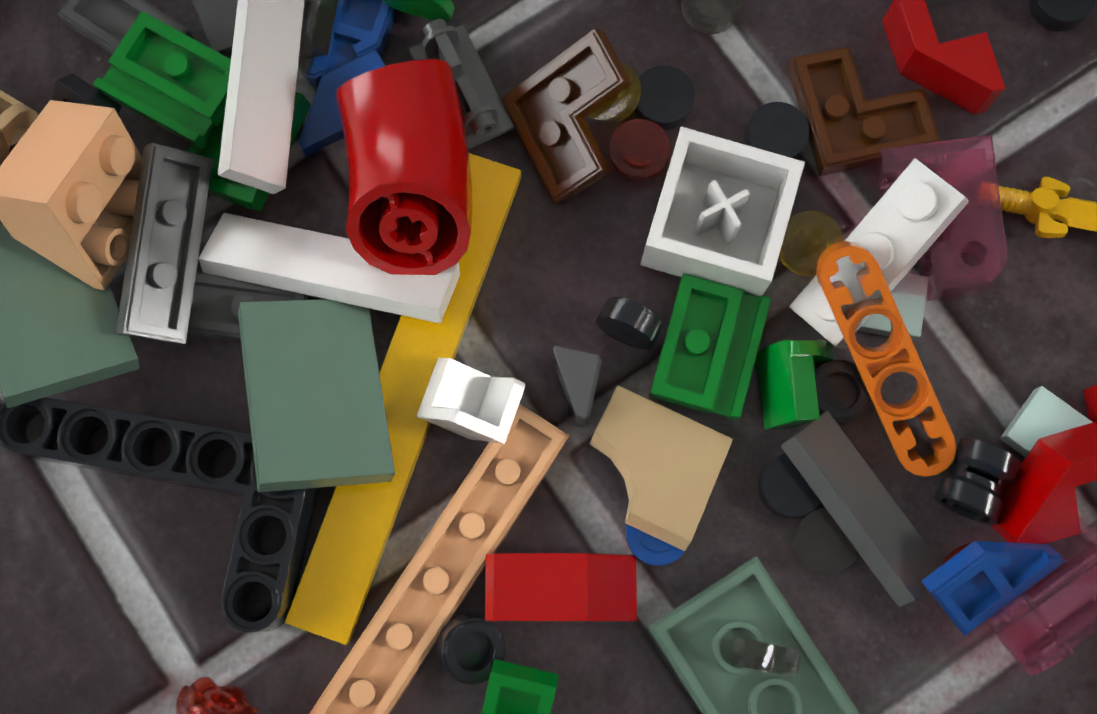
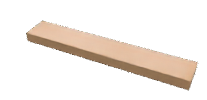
(443, 569)

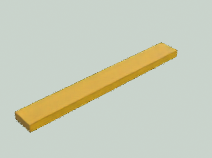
(364, 514)

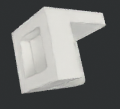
(470, 401)

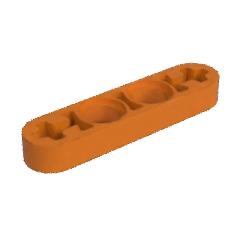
(893, 356)

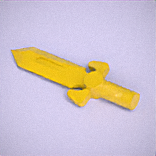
(1044, 205)

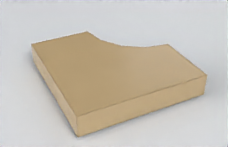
(664, 463)

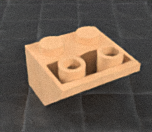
(73, 190)

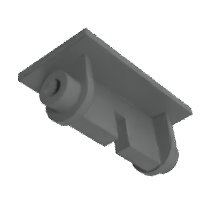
(479, 101)

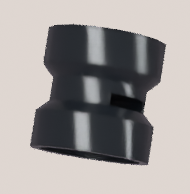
(978, 481)

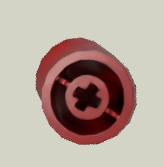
(407, 167)

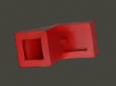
(955, 70)
(1043, 498)
(560, 587)

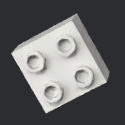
(722, 212)

